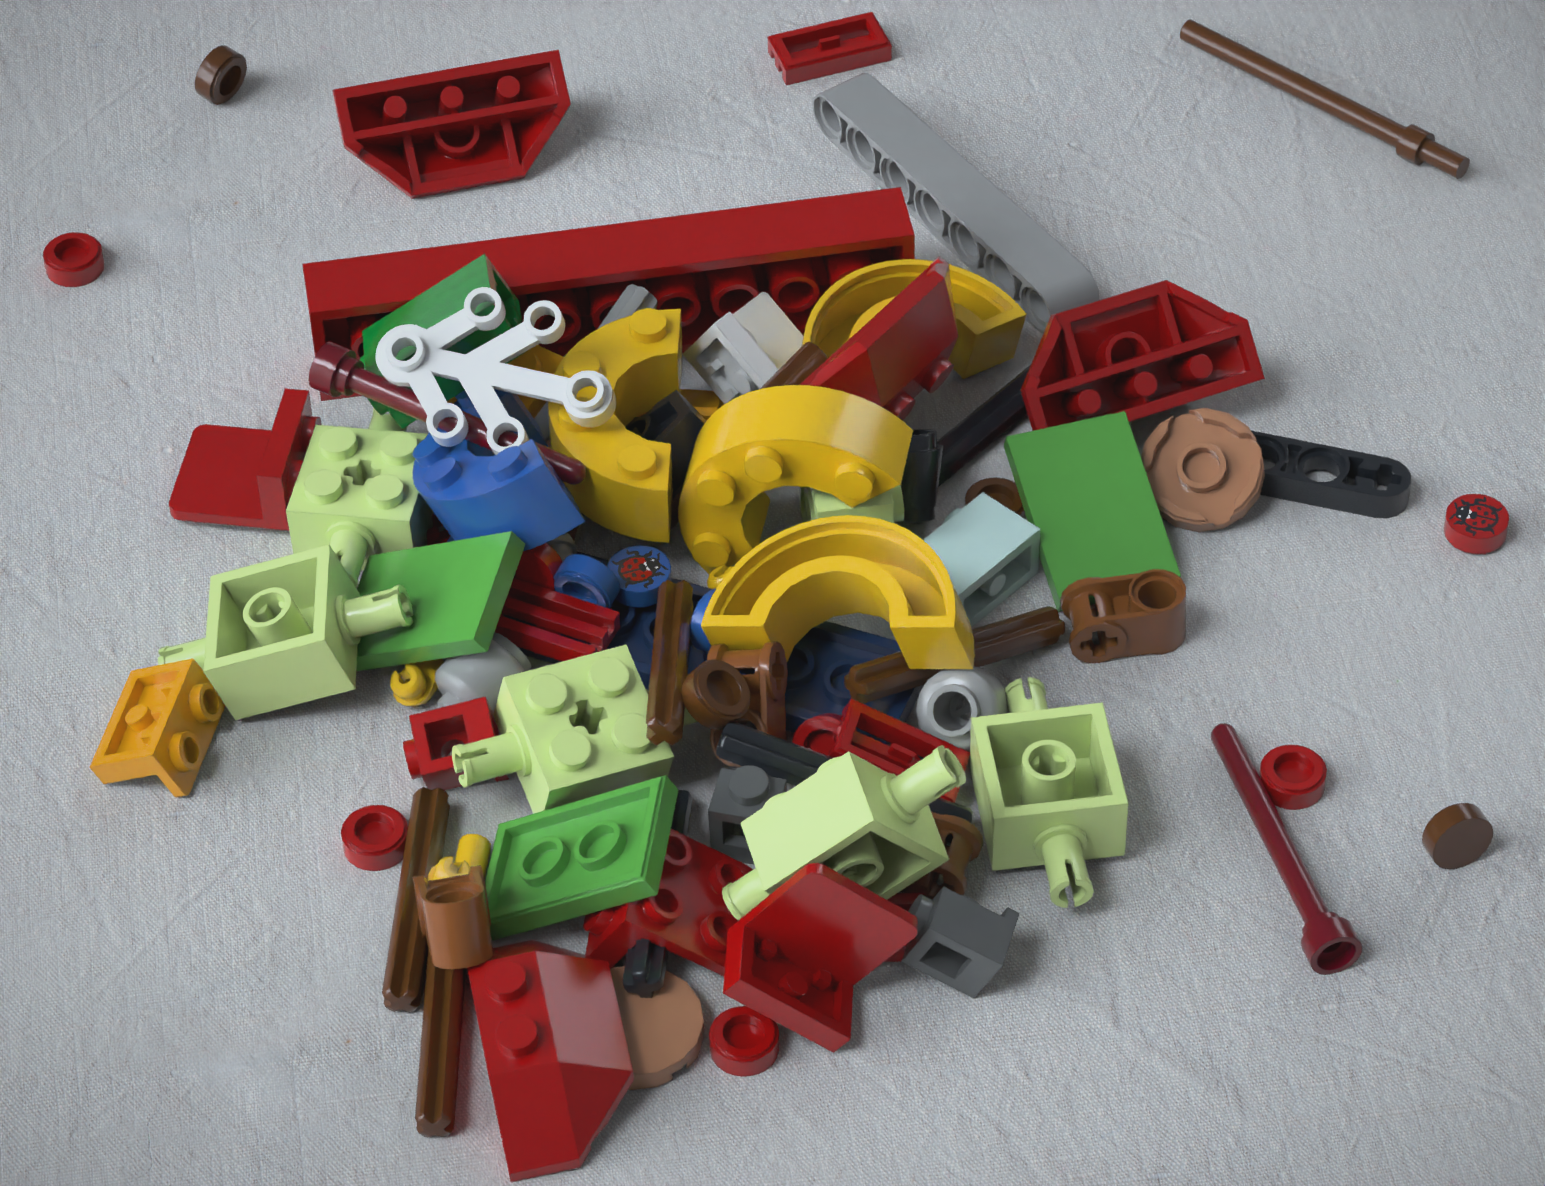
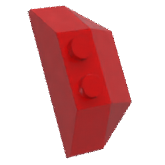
(455, 123)
(900, 347)
(1137, 356)
(550, 1052)

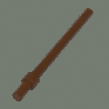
(1410, 141)

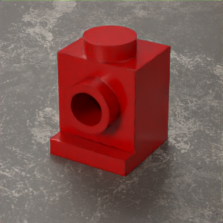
(438, 732)

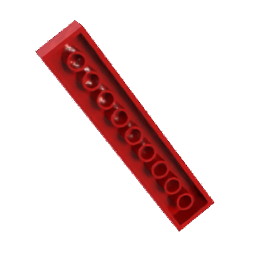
(685, 261)

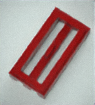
(829, 48)
(553, 615)
(905, 741)

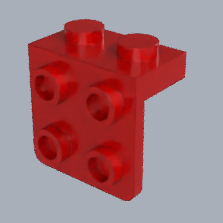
(245, 472)
(684, 915)
(809, 948)

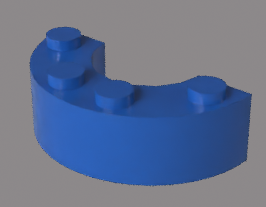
(493, 493)

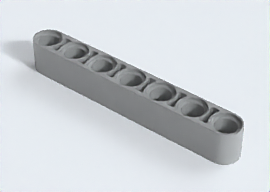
(953, 199)

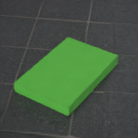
(1089, 500)
(454, 598)
(579, 857)

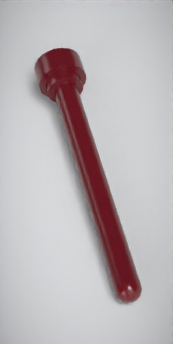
(340, 372)
(1327, 938)

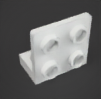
(745, 348)

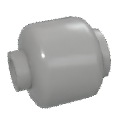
(479, 673)
(942, 697)

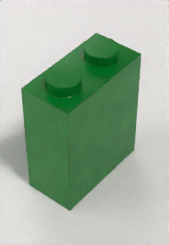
(433, 307)

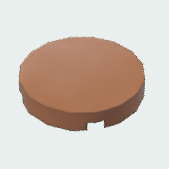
(1203, 469)
(660, 1030)

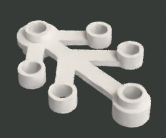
(486, 370)

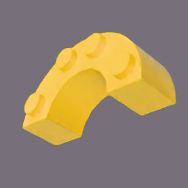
(985, 314)
(780, 440)
(625, 474)
(839, 570)

